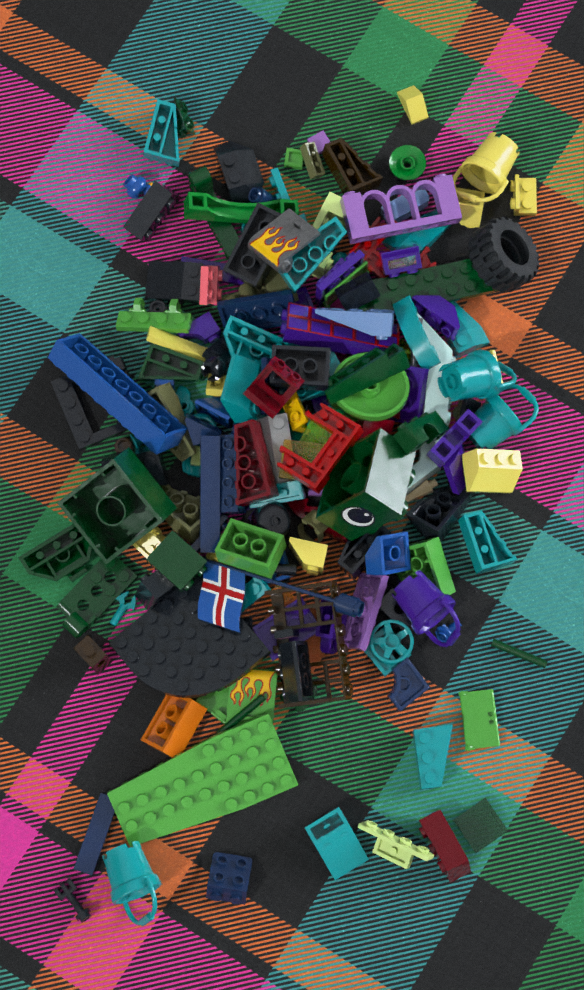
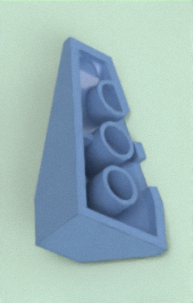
(373, 322)

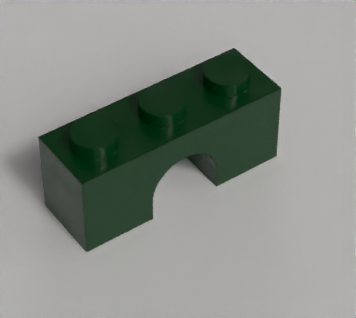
(419, 431)

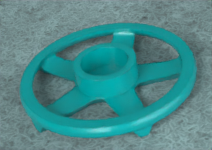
(391, 641)

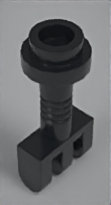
(82, 914)

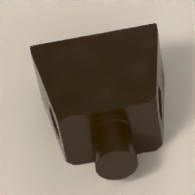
(92, 654)

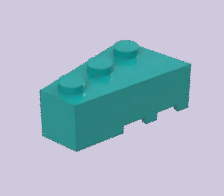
(162, 135)
(483, 543)
(431, 753)

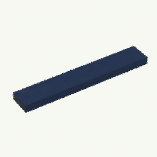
(209, 493)

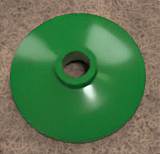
(411, 155)

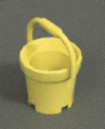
(488, 167)

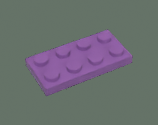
(359, 629)

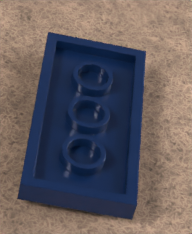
(259, 310)

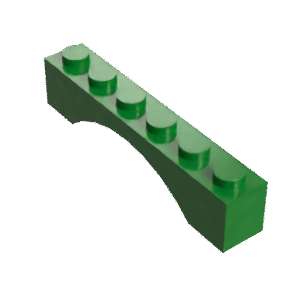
(209, 208)

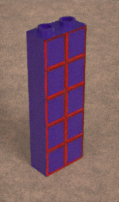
(309, 329)

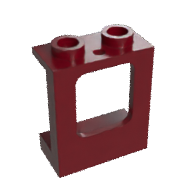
(265, 396)

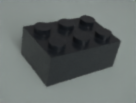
(308, 362)

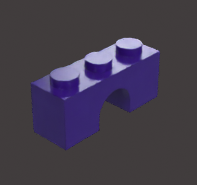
(454, 438)

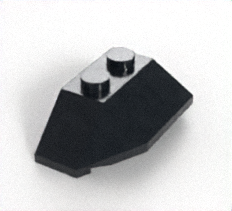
(238, 170)

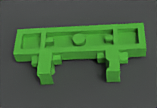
(140, 320)

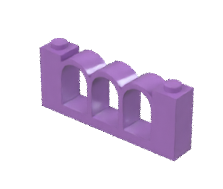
(441, 188)

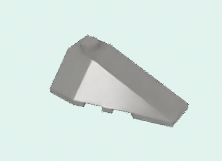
(274, 433)

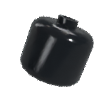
(272, 517)

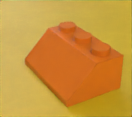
(173, 725)

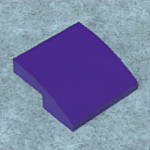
(455, 471)

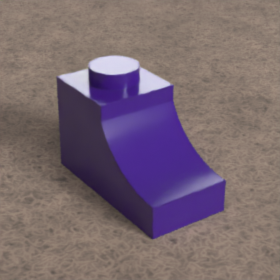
(203, 329)

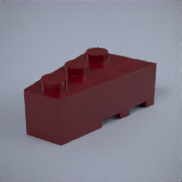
(445, 846)

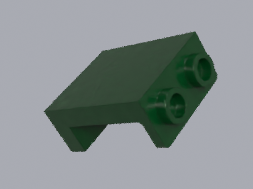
(177, 561)

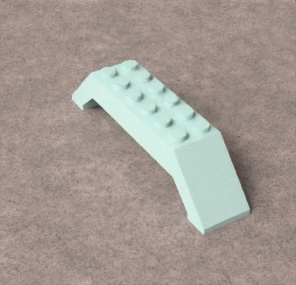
(433, 401)

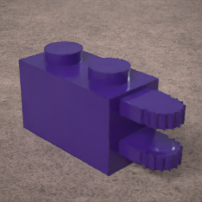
(327, 632)

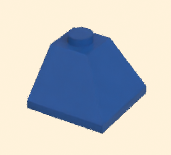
(215, 409)
(388, 554)

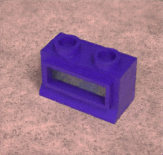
(401, 260)

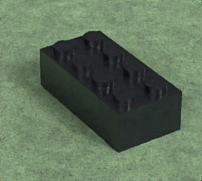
(243, 263)

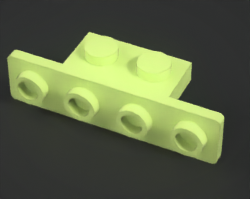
(394, 848)

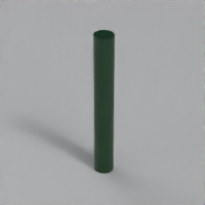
(519, 653)
(243, 713)

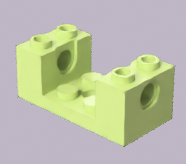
(328, 211)

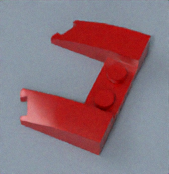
(373, 257)
(316, 474)

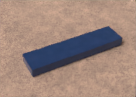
(95, 836)

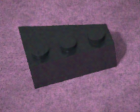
(151, 211)
(152, 462)
(353, 555)
(153, 589)

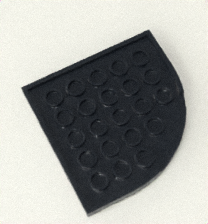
(183, 654)

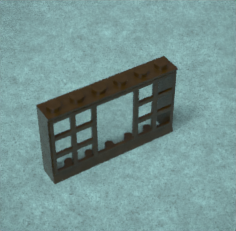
(280, 623)

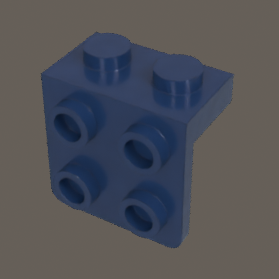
(229, 878)

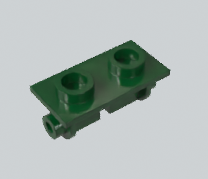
(185, 123)

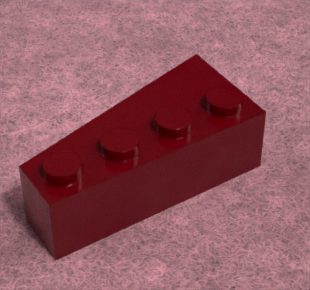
(252, 465)

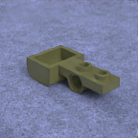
(273, 283)

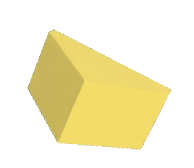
(413, 104)

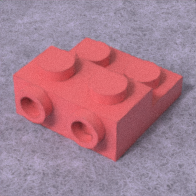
(209, 284)

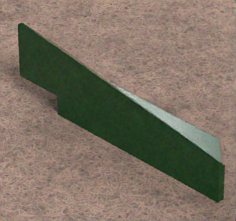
(366, 371)

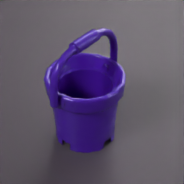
(426, 606)

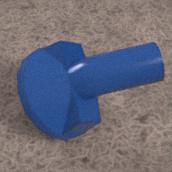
(443, 631)

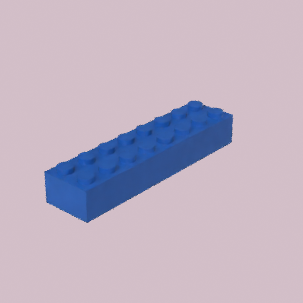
(117, 393)

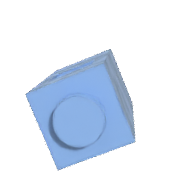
(401, 208)

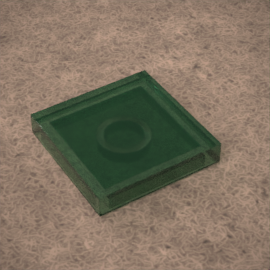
(480, 825)

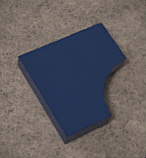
(407, 684)

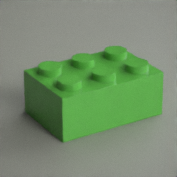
(250, 548)

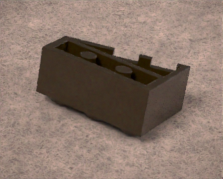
(349, 169)

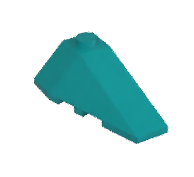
(470, 335)

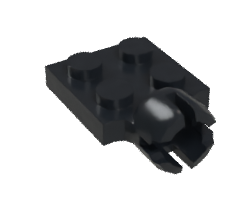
(217, 360)

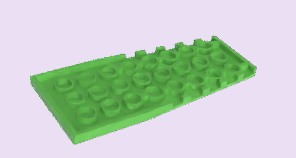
(205, 782)

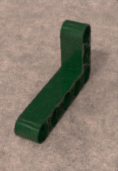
(224, 232)

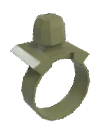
(318, 527)

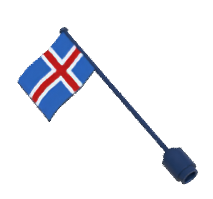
(224, 596)

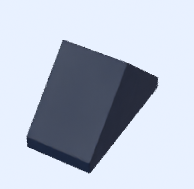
(199, 427)

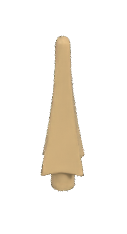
(423, 489)

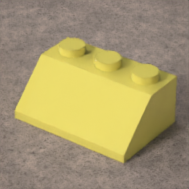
(491, 470)

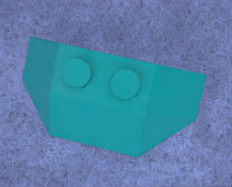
(250, 340)

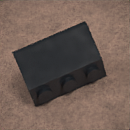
(296, 671)

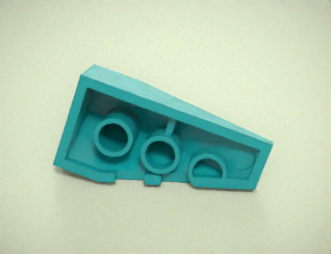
(421, 238)

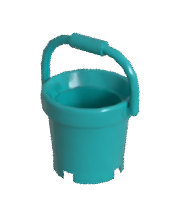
(474, 376)
(499, 420)
(131, 878)

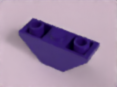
(438, 314)

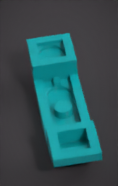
(415, 334)

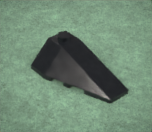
(438, 512)

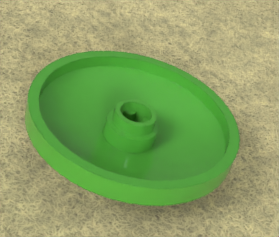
(378, 400)

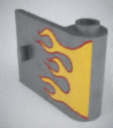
(282, 240)

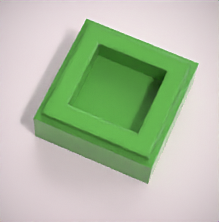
(293, 159)

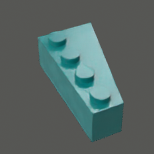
(314, 253)

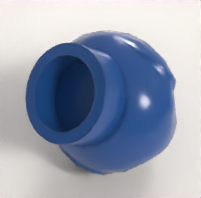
(136, 185)

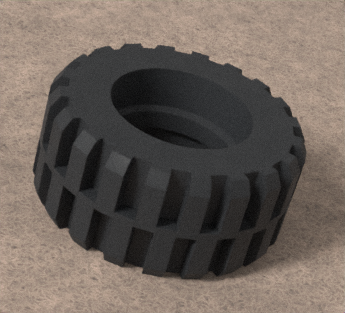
(503, 254)

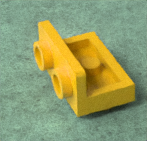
(295, 414)

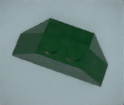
(58, 555)

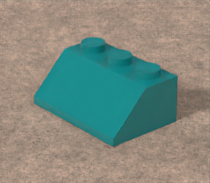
(239, 377)

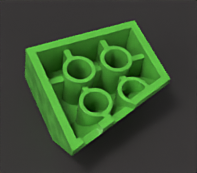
(430, 559)

